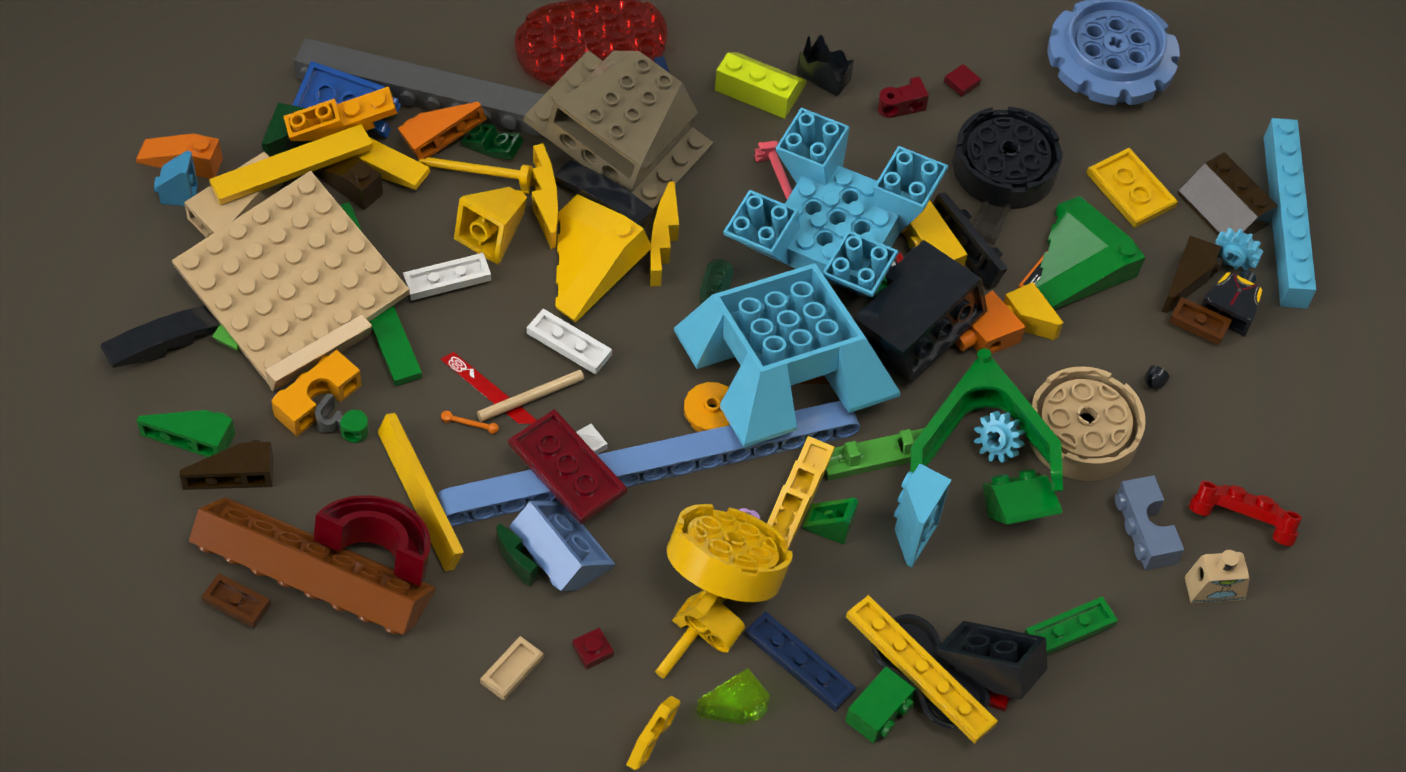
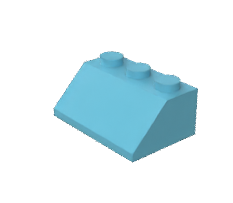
(919, 510)

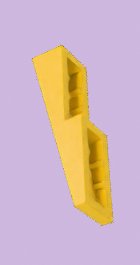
(394, 165)

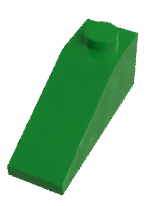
(192, 431)

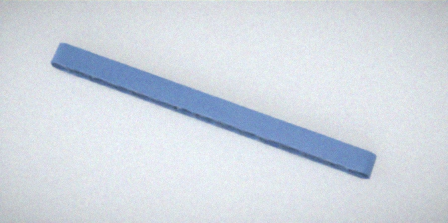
(648, 463)

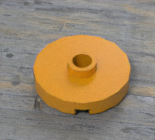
(697, 409)

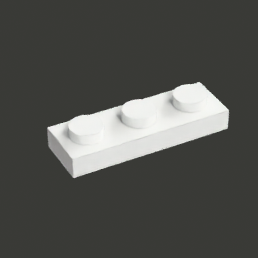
(447, 276)
(569, 341)

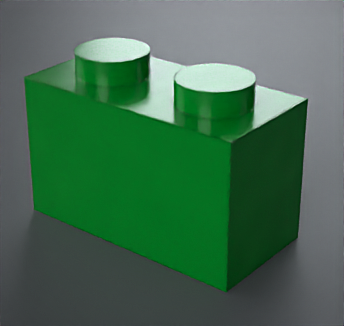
(880, 705)

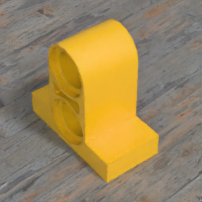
(710, 620)

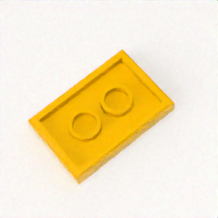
(1132, 187)

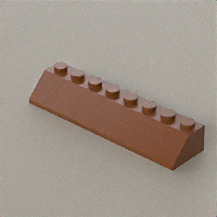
(319, 571)

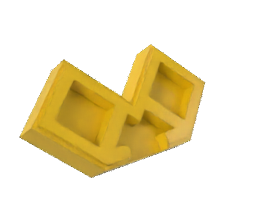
(657, 725)

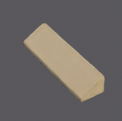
(309, 356)

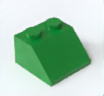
(1020, 497)

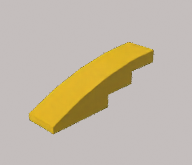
(545, 194)
(664, 230)
(800, 488)

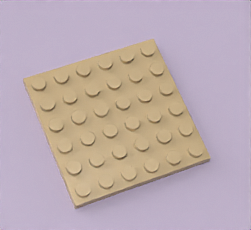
(289, 273)

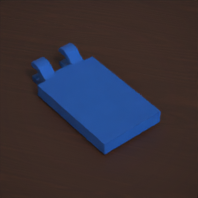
(326, 83)

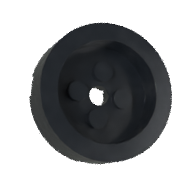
(1011, 177)

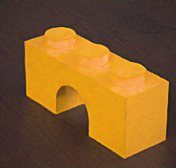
(331, 375)

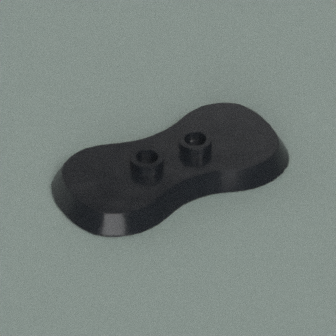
(928, 638)

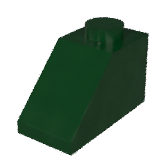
(276, 137)

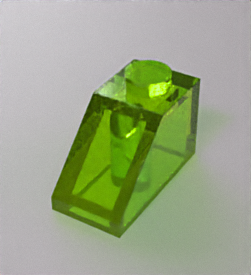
(735, 700)

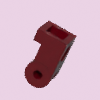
(904, 99)

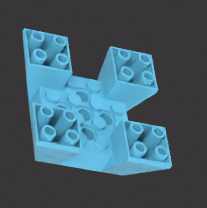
(833, 212)
(781, 336)

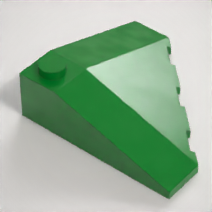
(1085, 255)

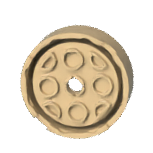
(1110, 440)

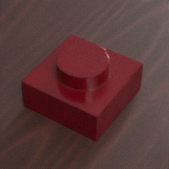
(593, 648)

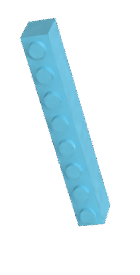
(1290, 218)

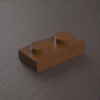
(1200, 321)
(236, 600)

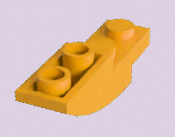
(331, 117)

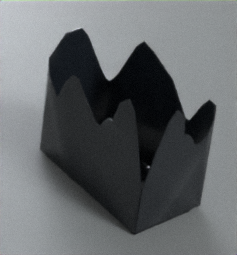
(820, 66)

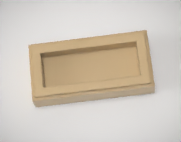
(511, 668)

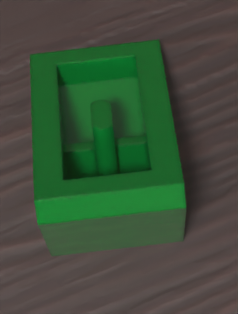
(832, 519)

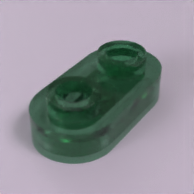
(713, 284)

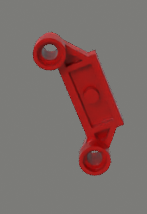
(1257, 507)

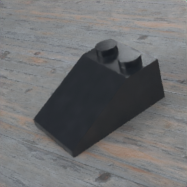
(996, 657)

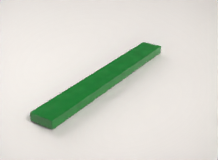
(392, 337)

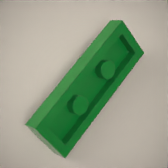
(1075, 625)

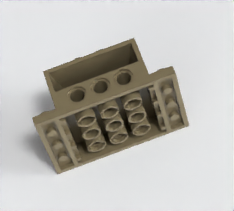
(623, 122)

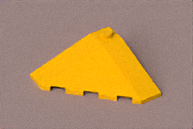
(594, 253)

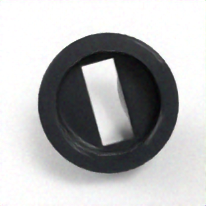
(1156, 377)

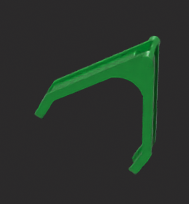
(982, 387)

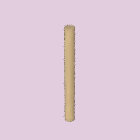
(530, 395)

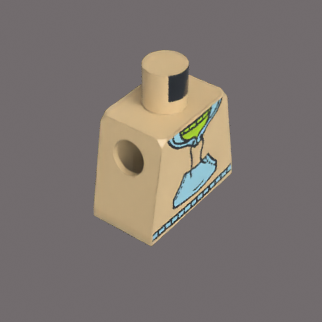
(1218, 578)

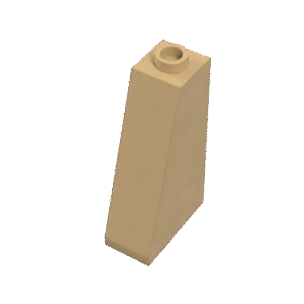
(209, 215)

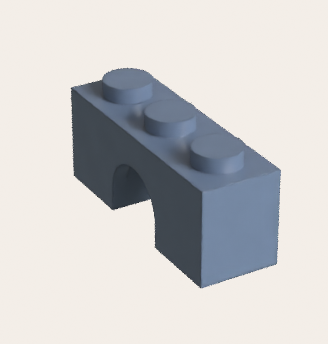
(1154, 544)

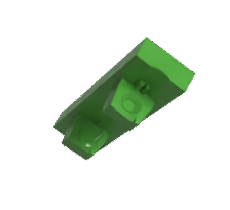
(871, 454)

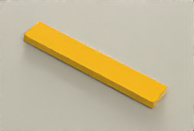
(290, 164)
(420, 491)
(921, 669)

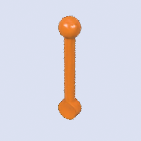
(447, 417)

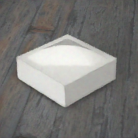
(593, 438)

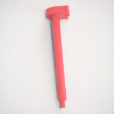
(767, 152)

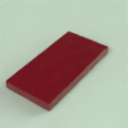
(567, 466)

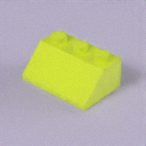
(758, 84)

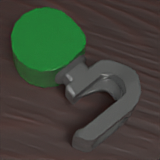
(352, 424)

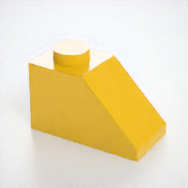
(1034, 312)

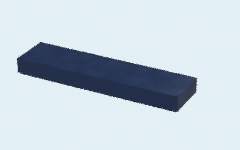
(800, 661)

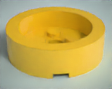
(729, 553)

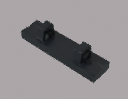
(990, 266)

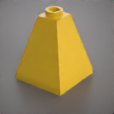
(489, 221)

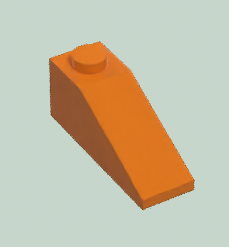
(438, 128)
(205, 152)

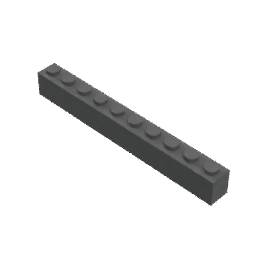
(424, 85)

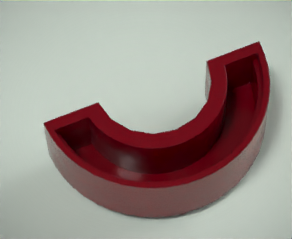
(378, 522)

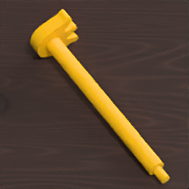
(524, 174)

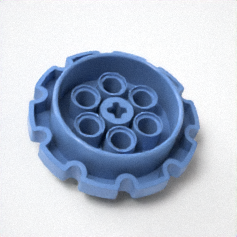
(1113, 51)

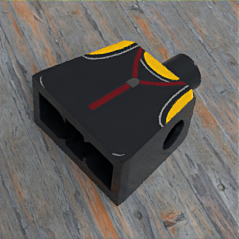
(1235, 299)

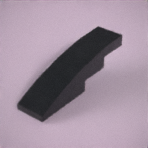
(603, 191)
(157, 336)

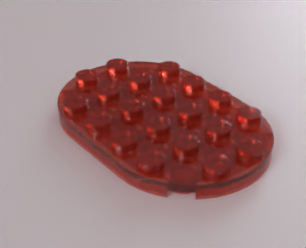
(565, 30)

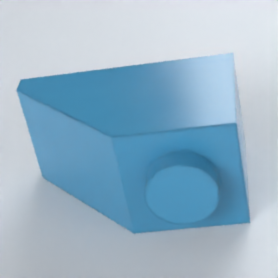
(177, 180)

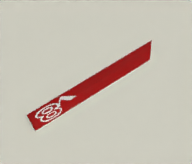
(485, 387)

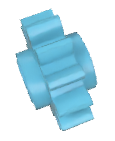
(1238, 249)
(1002, 446)

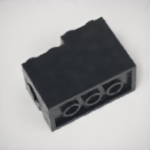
(921, 310)

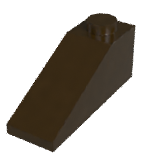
(353, 180)
(1193, 270)
(236, 467)

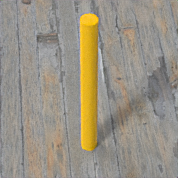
(678, 650)

